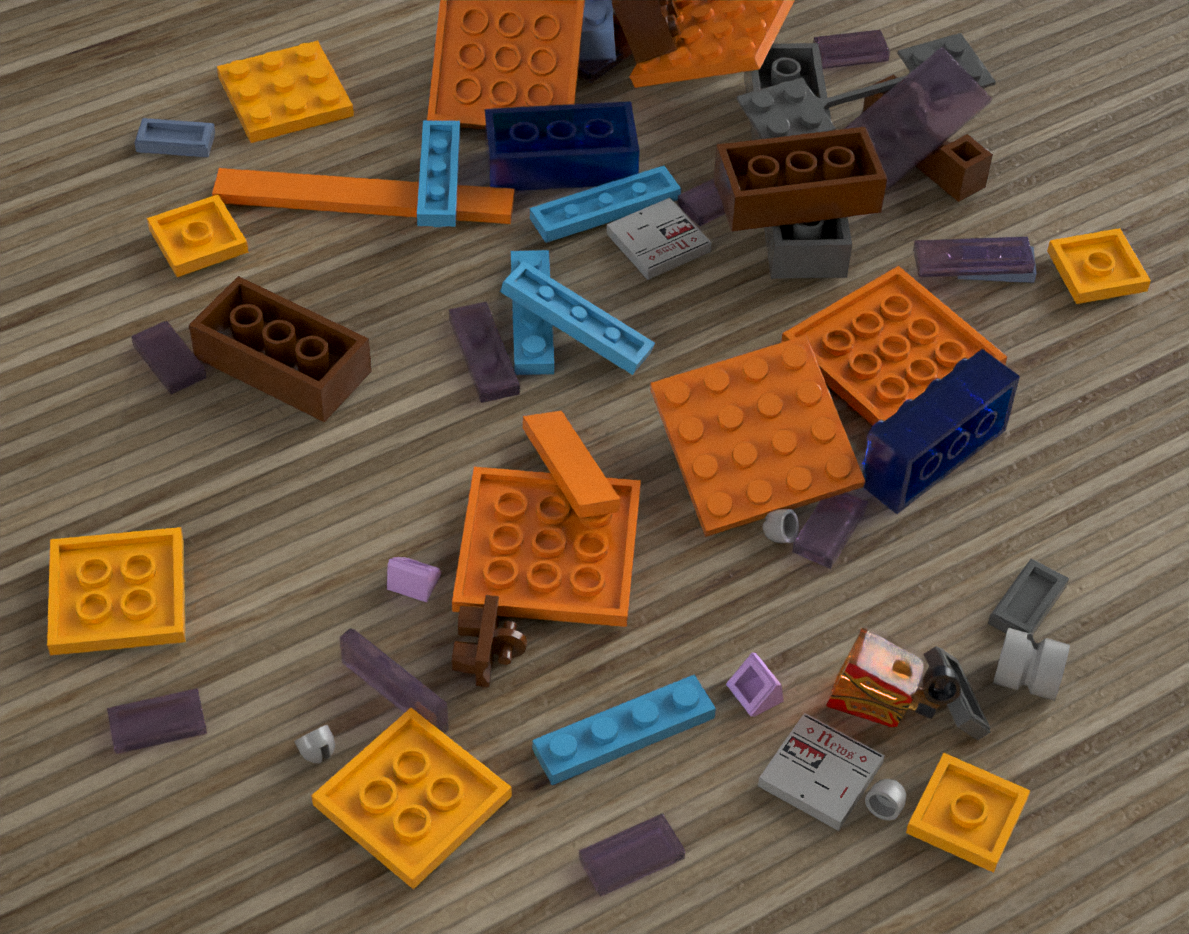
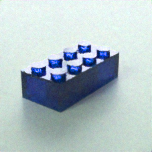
(561, 145)
(938, 430)

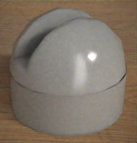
(781, 526)
(316, 744)
(886, 799)

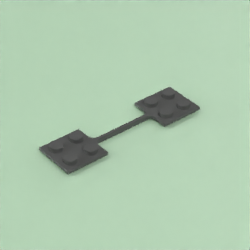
(795, 110)

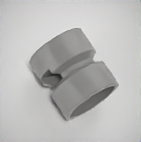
(1031, 664)

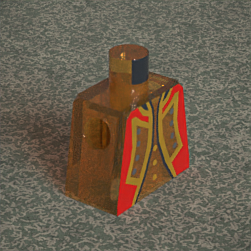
(880, 682)

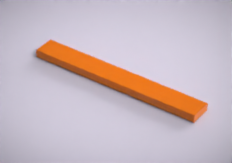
(354, 195)

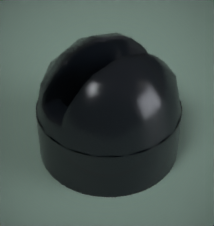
(950, 684)

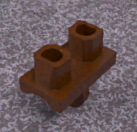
(479, 657)

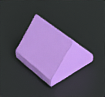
(412, 578)
(755, 686)

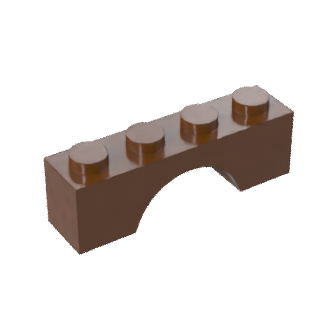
(955, 166)

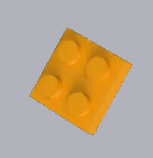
(197, 235)
(1098, 266)
(968, 812)

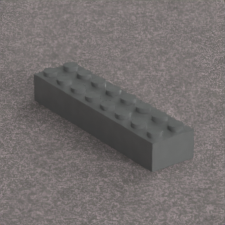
(812, 247)

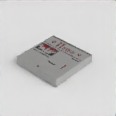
(658, 238)
(821, 771)

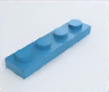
(438, 174)
(603, 203)
(577, 317)
(530, 332)
(623, 729)

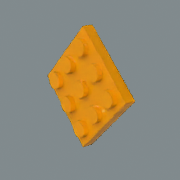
(285, 91)
(116, 591)
(411, 797)

